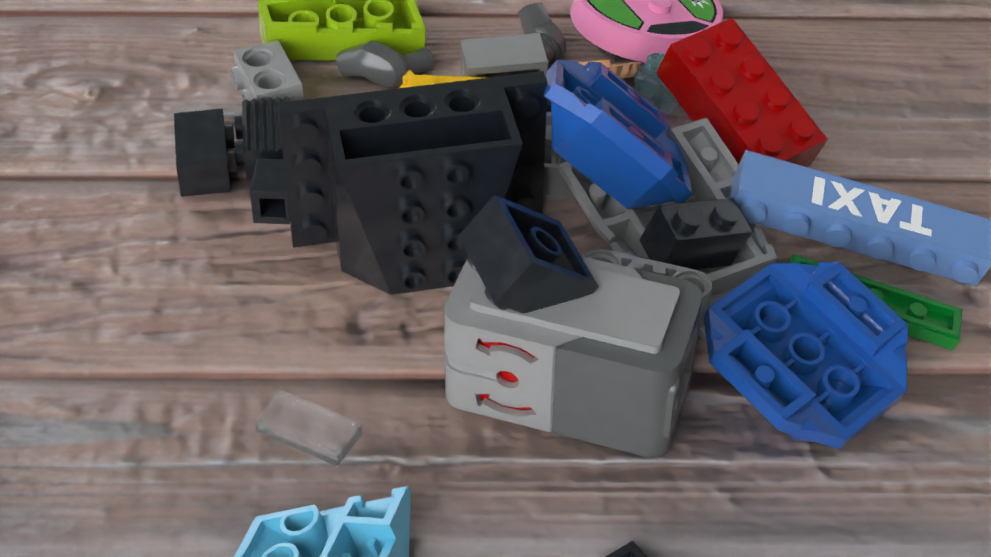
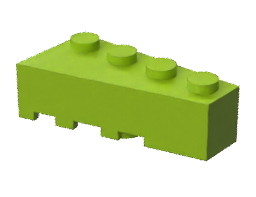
(326, 27)

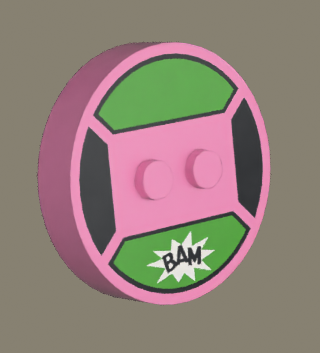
(642, 26)

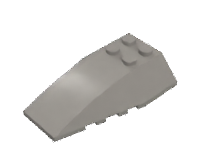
(711, 178)

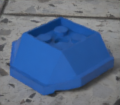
(614, 136)
(810, 350)

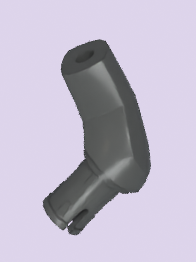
(537, 20)
(383, 63)

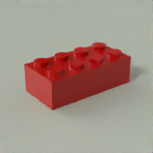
(740, 94)

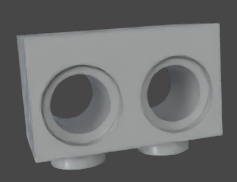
(265, 73)

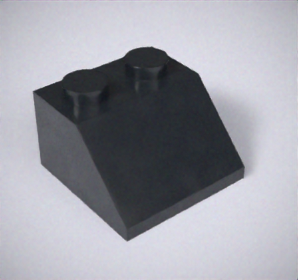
(524, 258)

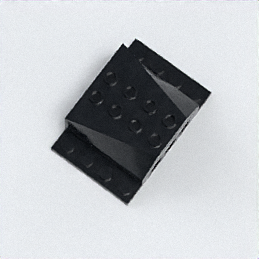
(409, 171)

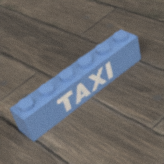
(862, 218)

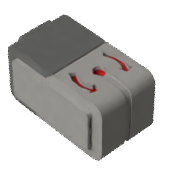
(587, 368)

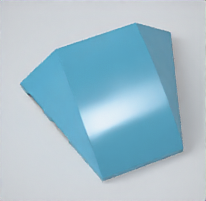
(353, 530)

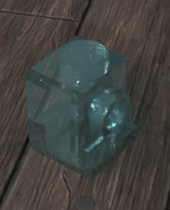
(651, 86)

